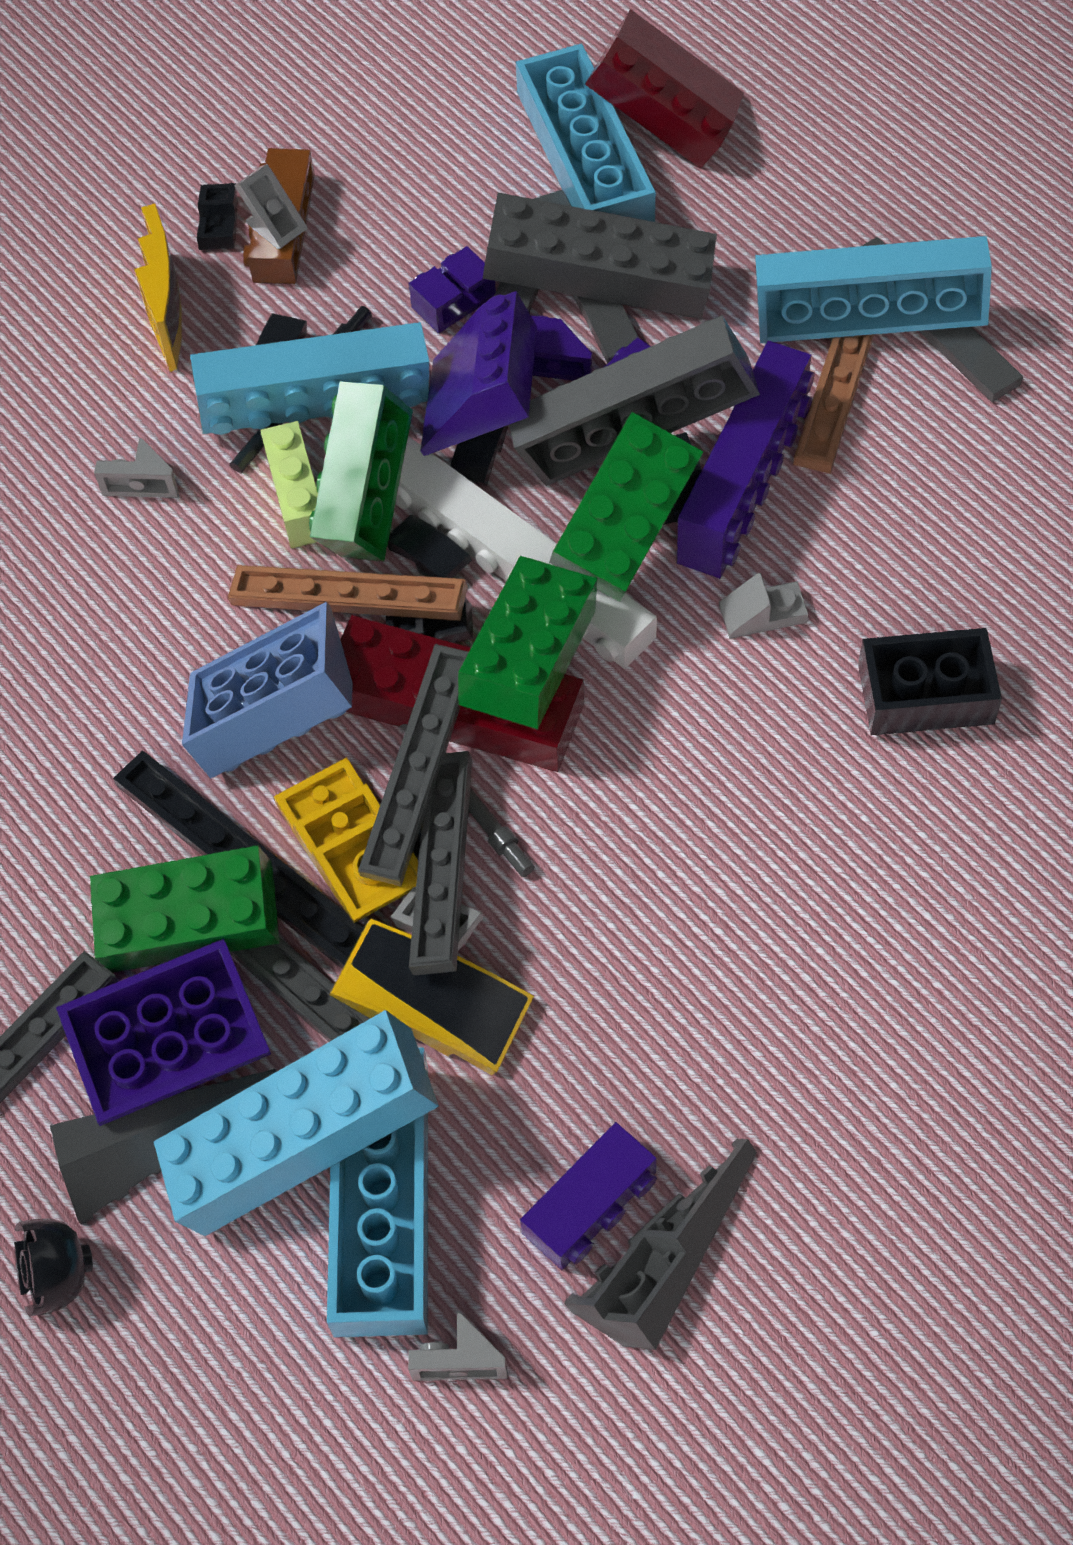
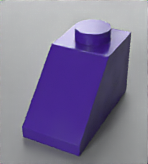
(559, 351)

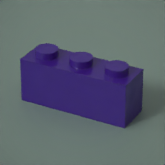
(590, 1197)

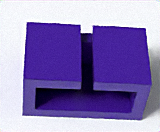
(452, 291)

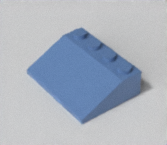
(267, 692)

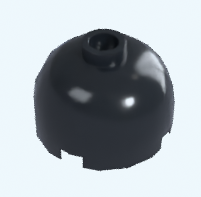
(50, 1264)

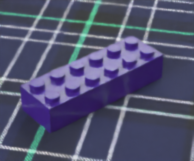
(743, 461)

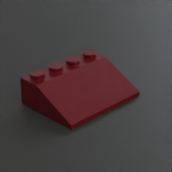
(666, 89)

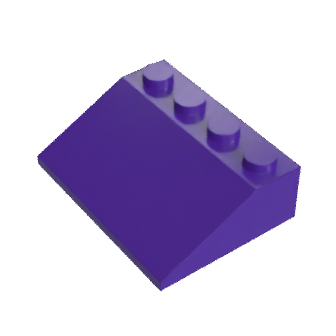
(481, 375)
(162, 1032)

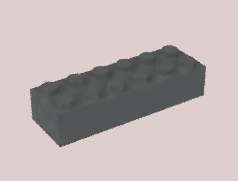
(600, 256)
(665, 384)

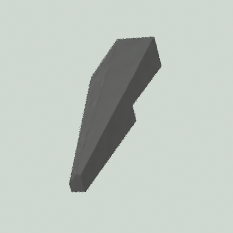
(112, 1158)
(647, 1284)

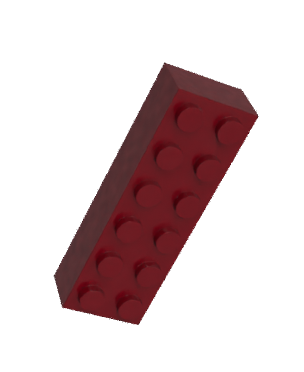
(387, 676)

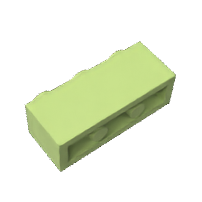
(291, 479)

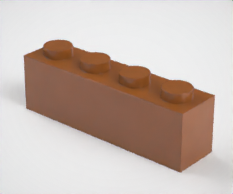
(296, 175)

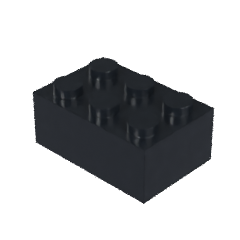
(929, 681)

